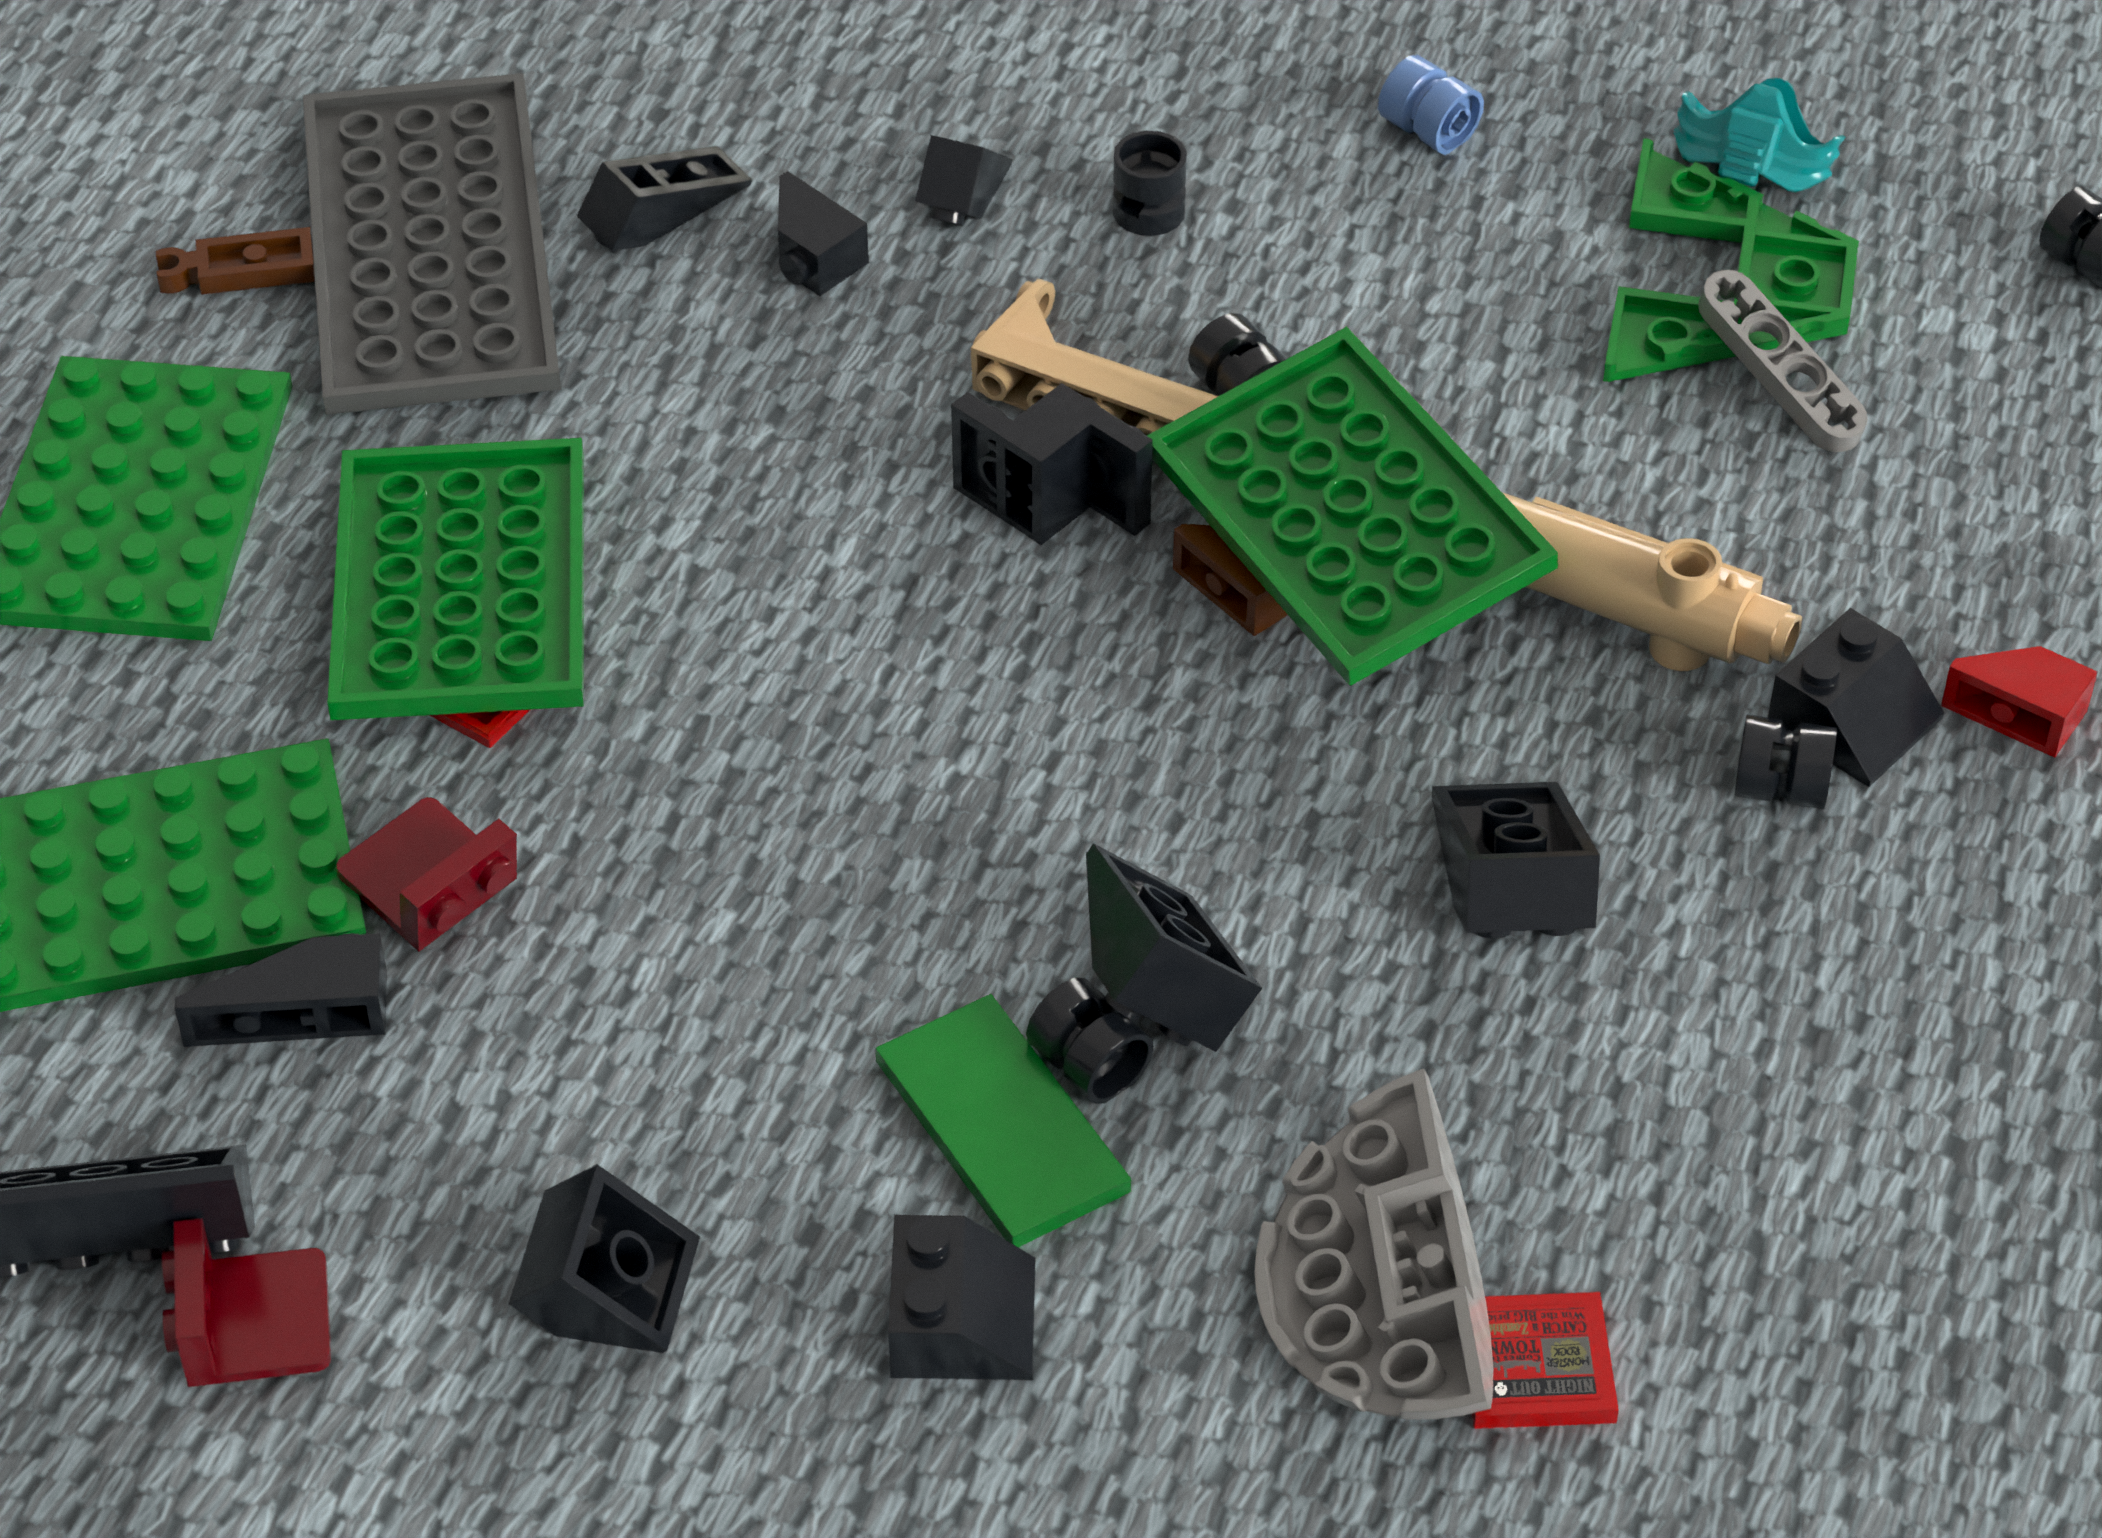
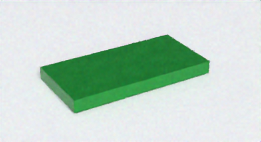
(1003, 1121)

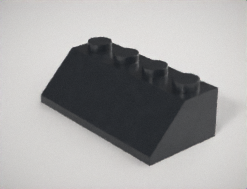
(122, 1207)

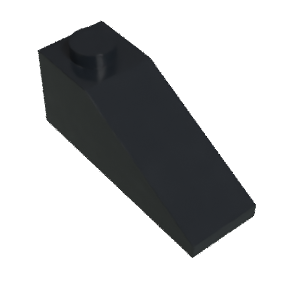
(654, 194)
(297, 994)

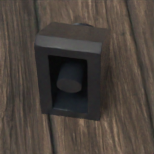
(959, 179)
(817, 237)

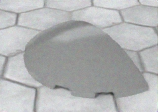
(1377, 1265)

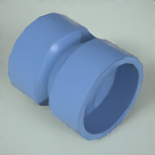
(1431, 104)

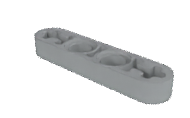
(1789, 357)

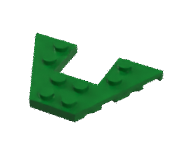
(1789, 259)

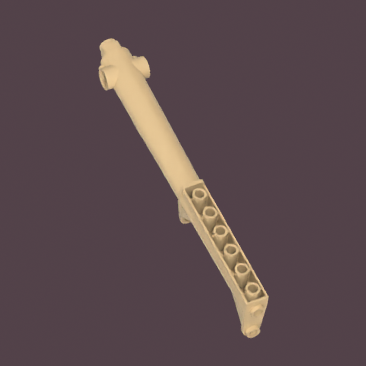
(1668, 590)

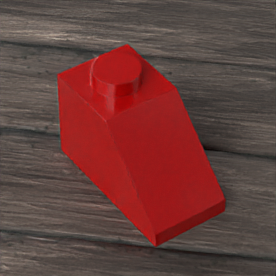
(2022, 694)

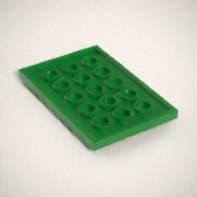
(136, 496)
(1351, 505)
(459, 580)
(170, 873)

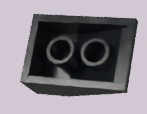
(1516, 858)
(1163, 954)

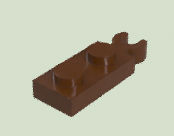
(239, 262)

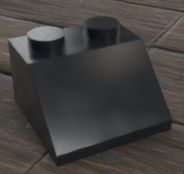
(1865, 687)
(604, 1264)
(959, 1302)

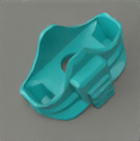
(1756, 137)

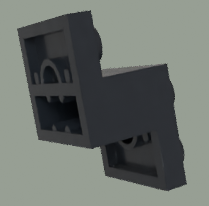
(1052, 463)

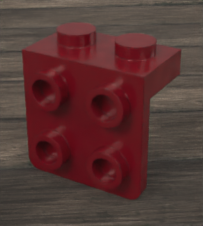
(429, 870)
(244, 1312)

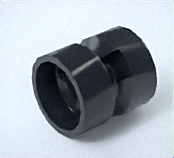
(1149, 183)
(2075, 232)
(1231, 353)
(1808, 764)
(1089, 1040)

